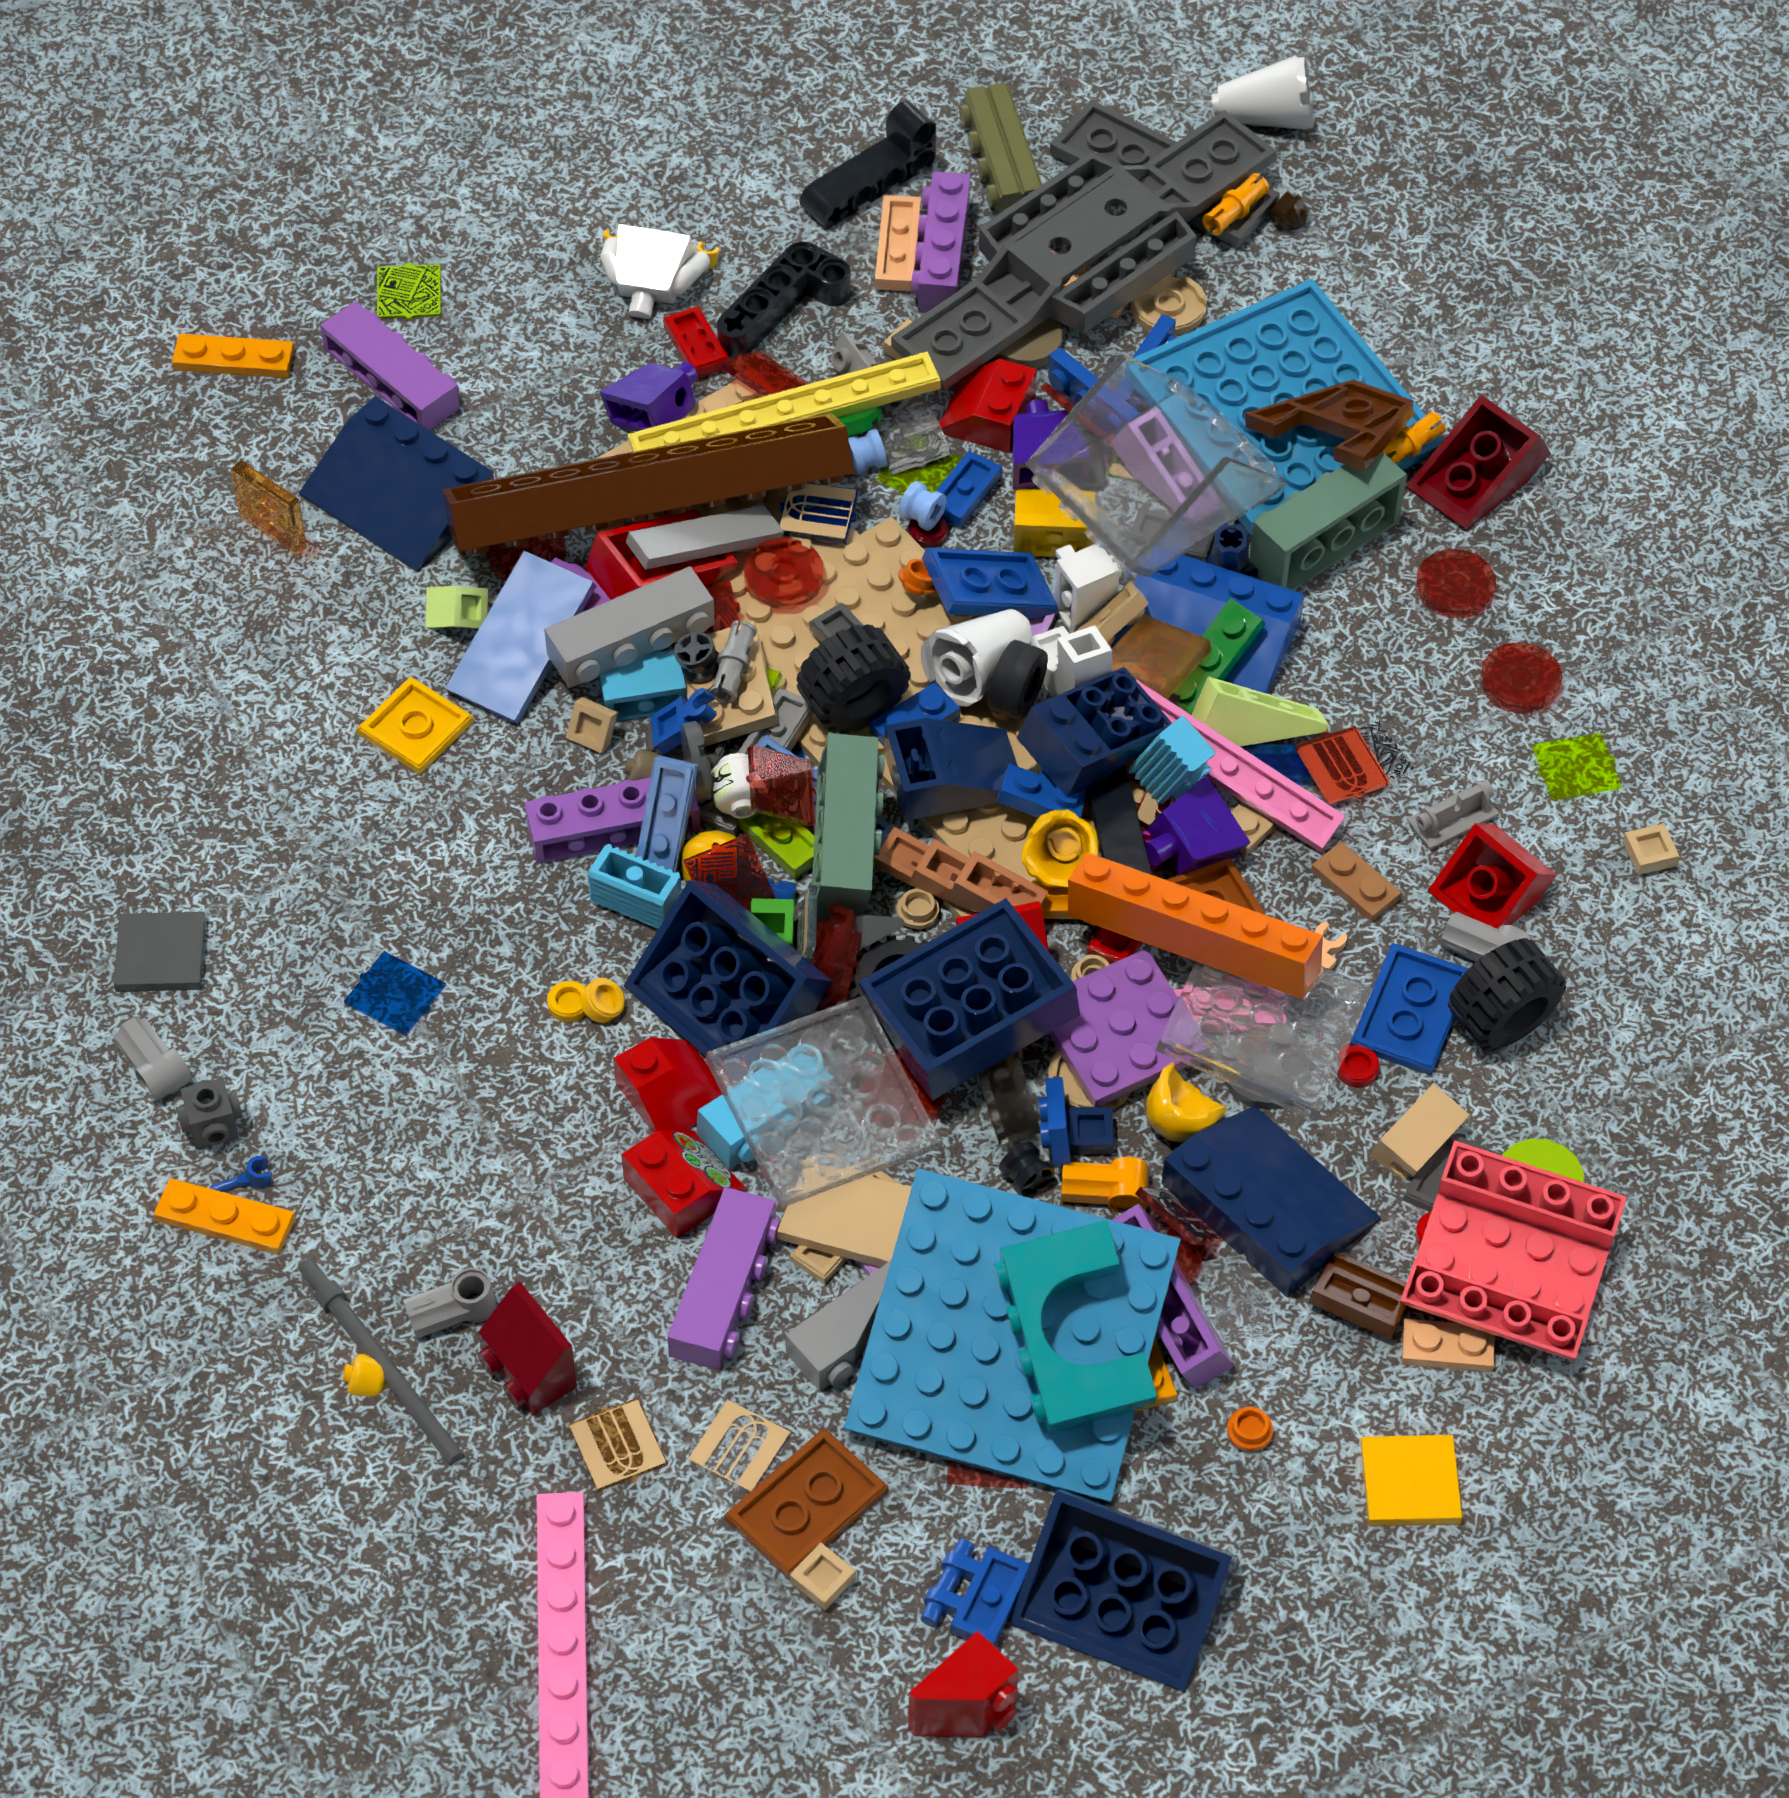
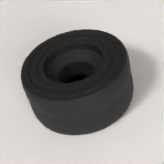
(1017, 679)

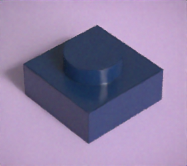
(1090, 1130)

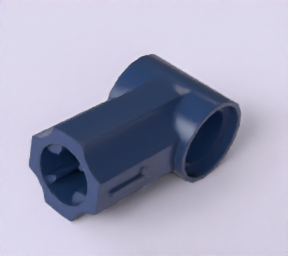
(1232, 550)

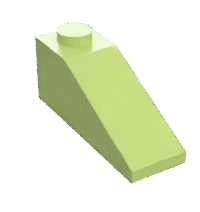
(1254, 716)

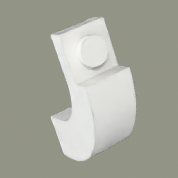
(1073, 657)

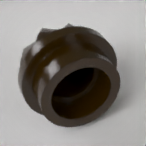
(1289, 212)

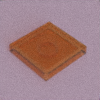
(269, 508)
(1159, 654)

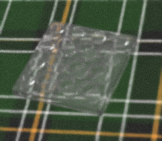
(1265, 1037)
(822, 1101)

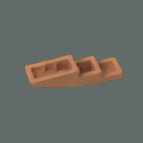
(948, 874)

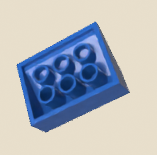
(1194, 592)

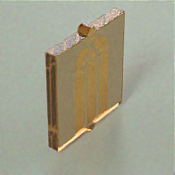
(617, 1444)

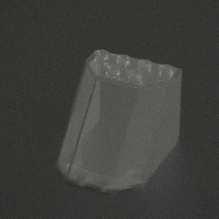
(1150, 467)

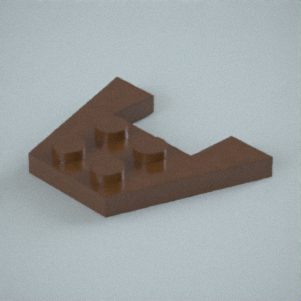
(1348, 410)

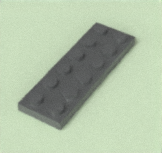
(1131, 143)

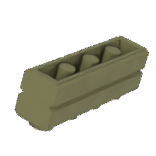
(1000, 144)

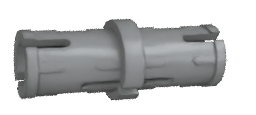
(733, 661)

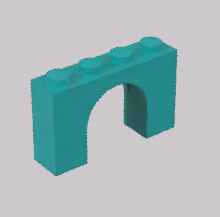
(1065, 1390)

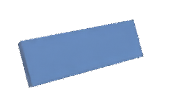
(667, 812)

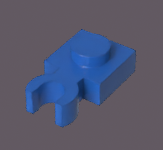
(667, 720)

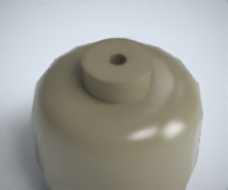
(641, 764)

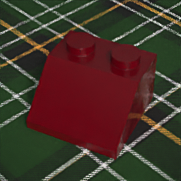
(527, 1352)

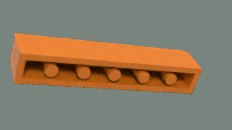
(1195, 925)

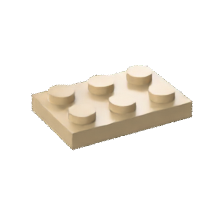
(754, 703)

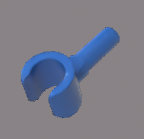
(249, 1177)

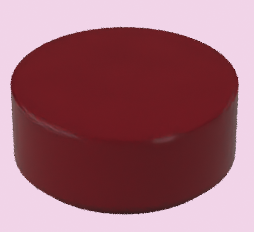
(931, 538)

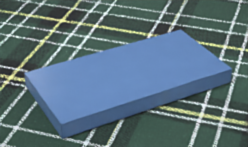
(509, 649)

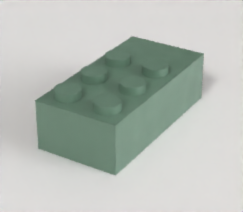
(1326, 522)
(847, 822)

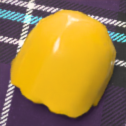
(1057, 847)
(1178, 1108)

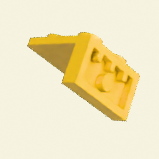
(1043, 526)

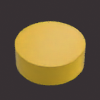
(602, 1000)
(564, 1001)

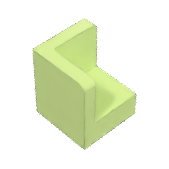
(456, 607)

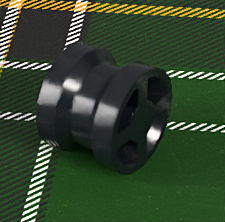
(688, 654)
(1026, 1169)

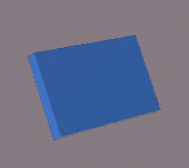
(989, 582)
(1409, 1009)

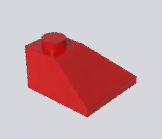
(665, 1082)

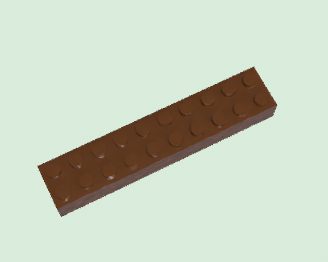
(647, 483)

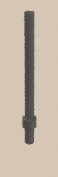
(332, 1298)

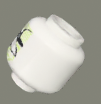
(730, 786)

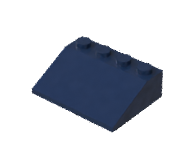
(389, 480)
(722, 972)
(971, 998)
(1266, 1197)
(1122, 1589)

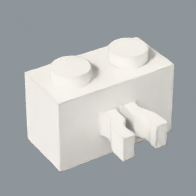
(1083, 583)

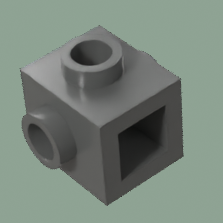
(209, 1113)

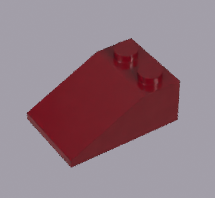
(1479, 464)

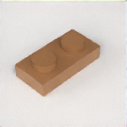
(1356, 882)

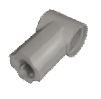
(1476, 938)
(152, 1061)
(448, 1303)

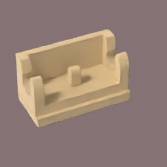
(1419, 1133)

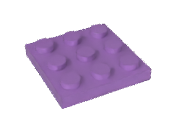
(1118, 1028)

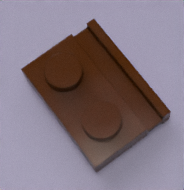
(1360, 1295)

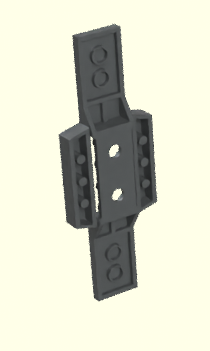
(1025, 277)

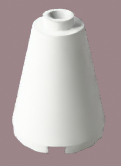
(1270, 96)
(968, 652)

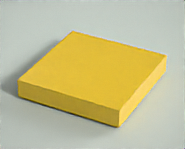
(415, 725)
(1410, 1480)

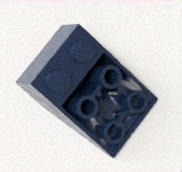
(1091, 730)
(945, 765)

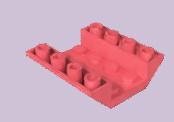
(1514, 1250)

